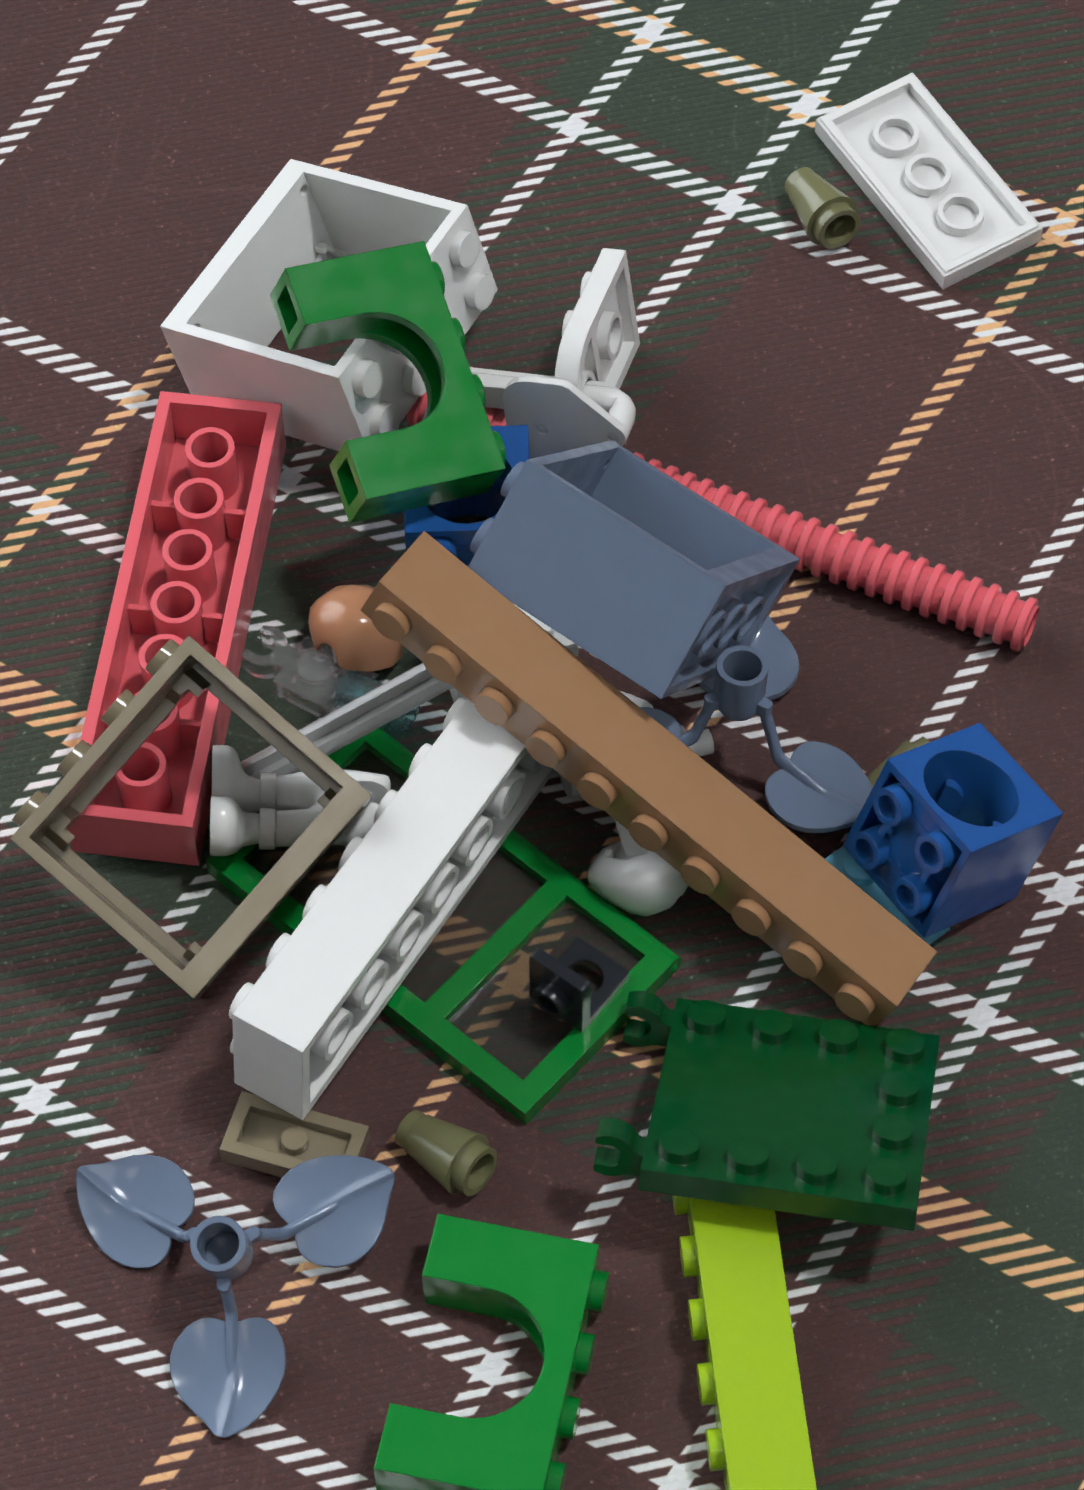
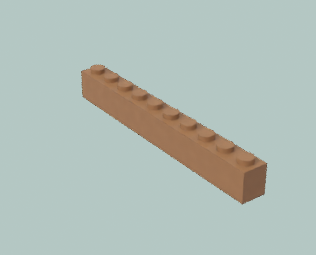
(647, 781)

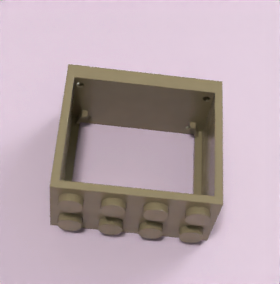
(90, 768)

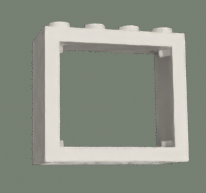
(303, 218)

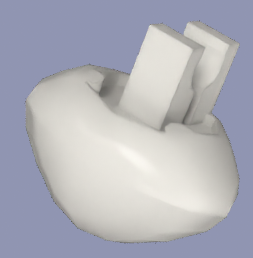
(635, 877)

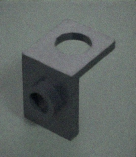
(565, 992)

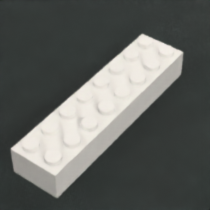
(380, 909)

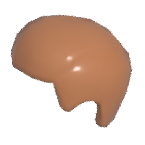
(339, 623)

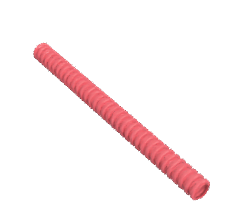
(859, 561)

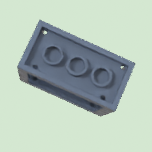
(629, 564)

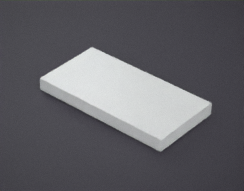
(928, 180)

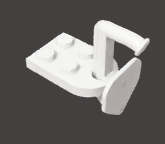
(595, 352)

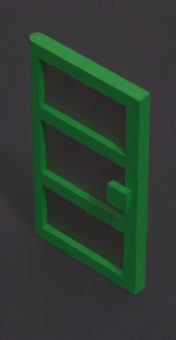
(472, 982)

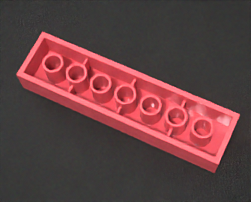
(182, 574)

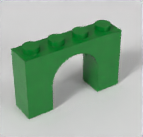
(399, 301)
(547, 1292)

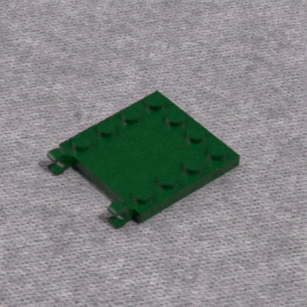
(779, 1112)

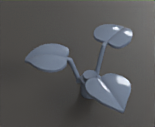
(820, 783)
(233, 1366)

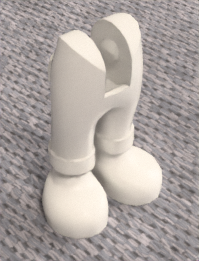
(284, 803)

